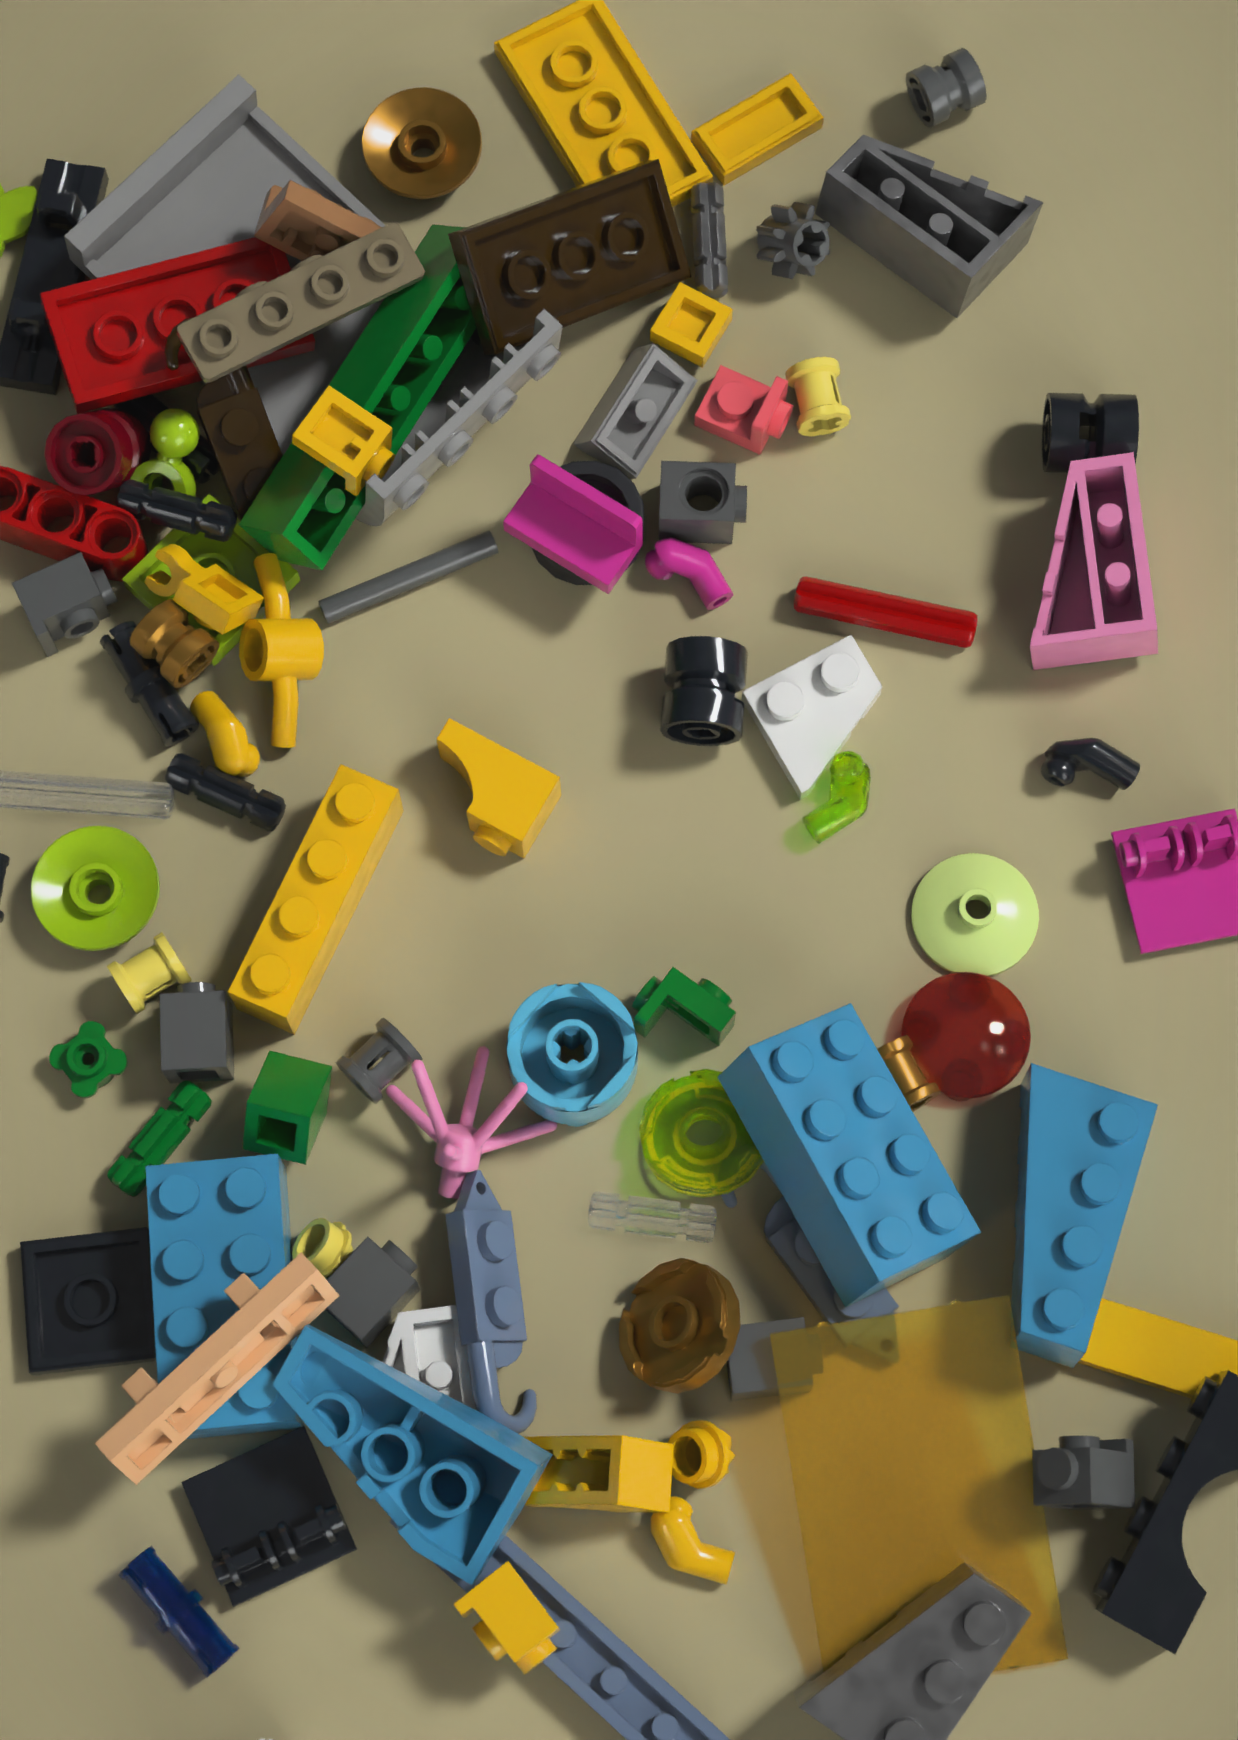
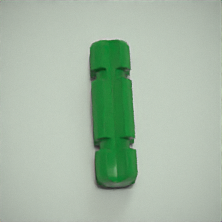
(159, 1137)

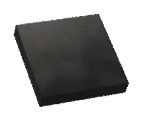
(88, 1301)

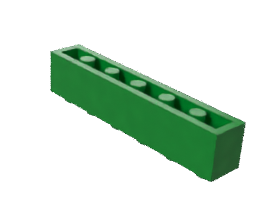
(391, 375)

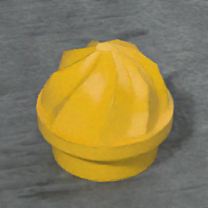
(701, 1454)

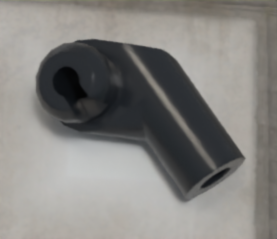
(1088, 754)

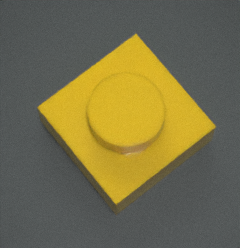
(691, 324)

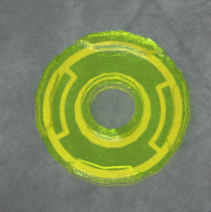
(683, 1164)

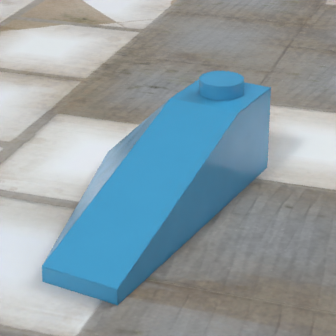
(424, 1457)

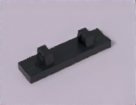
(27, 346)

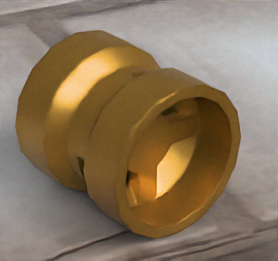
(175, 644)

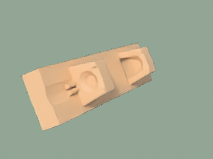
(217, 1368)

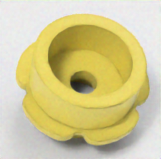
(324, 1245)

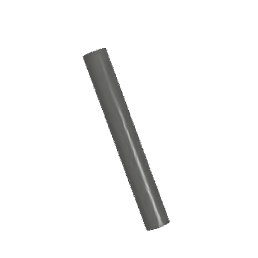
(408, 577)

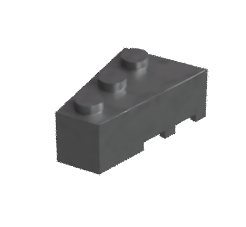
(923, 223)
(921, 1666)

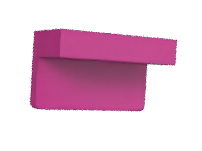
(575, 525)

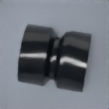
(1111, 423)
(704, 683)

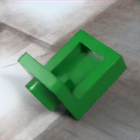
(698, 1004)

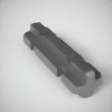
(709, 239)

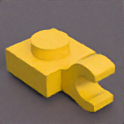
(208, 593)

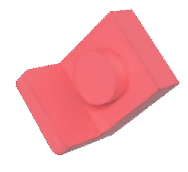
(744, 409)

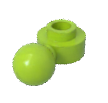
(173, 436)

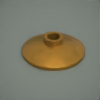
(416, 121)

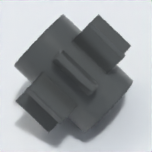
(793, 240)

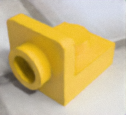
(346, 439)

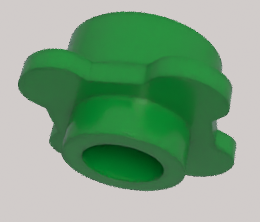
(106, 1064)

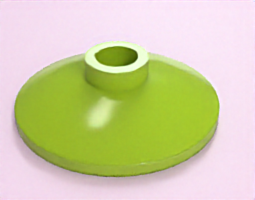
(80, 863)

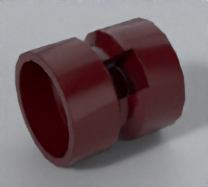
(96, 450)

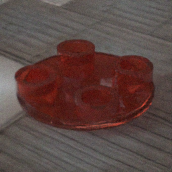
(967, 1034)

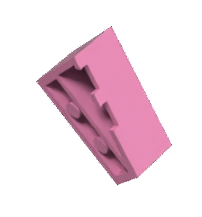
(1098, 575)

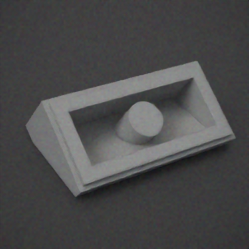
(636, 410)

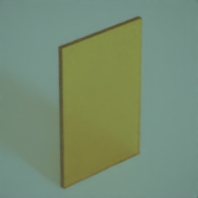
(911, 1462)

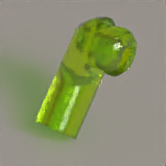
(847, 797)

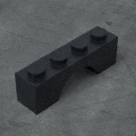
(1152, 1583)

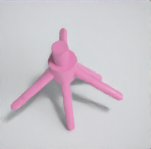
(460, 1144)

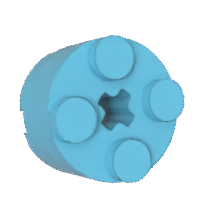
(573, 1016)

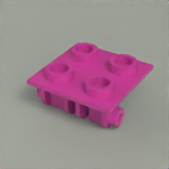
(1181, 879)

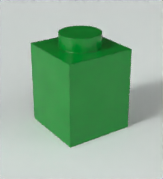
(287, 1107)

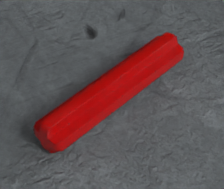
(885, 612)

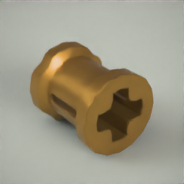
(907, 1073)

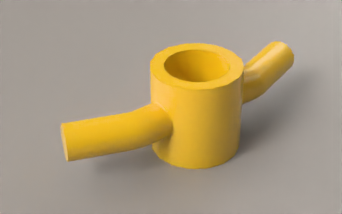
(280, 650)

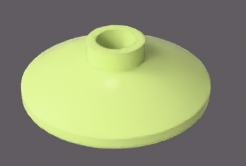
(971, 944)

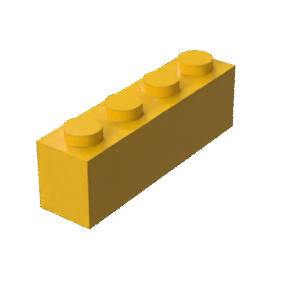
(316, 899)

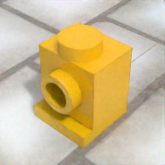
(510, 1618)

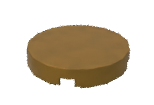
(679, 1326)

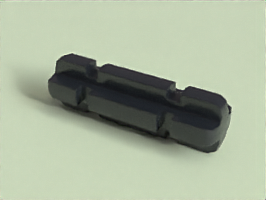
(177, 510)
(225, 792)

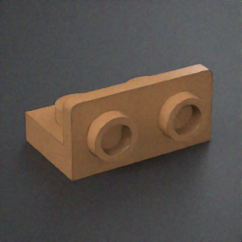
(307, 223)

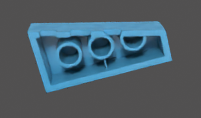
(1074, 1189)

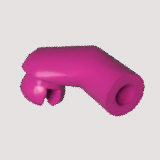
(693, 563)

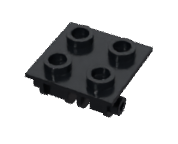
(268, 1516)

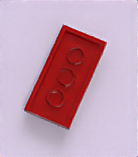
(117, 325)

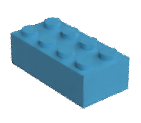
(848, 1154)
(204, 1232)

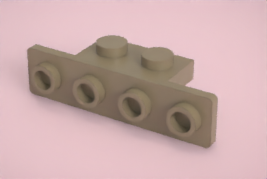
(300, 302)

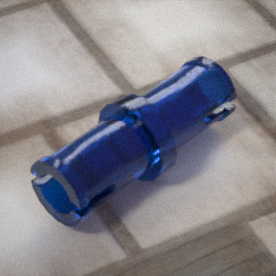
(179, 1611)

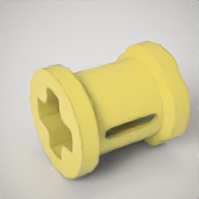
(818, 396)
(149, 973)

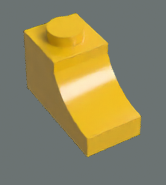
(508, 791)
(604, 1474)

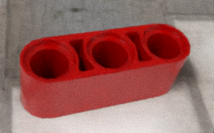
(92, 525)

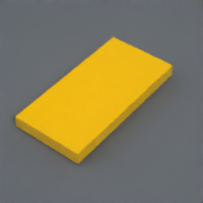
(597, 98)

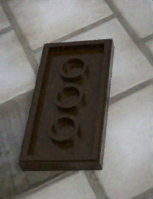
(570, 255)

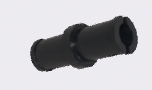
(149, 687)

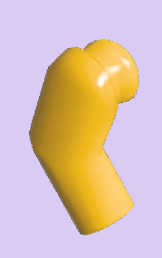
(225, 735)
(683, 1548)

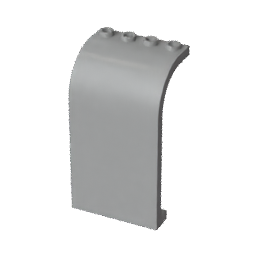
(209, 193)

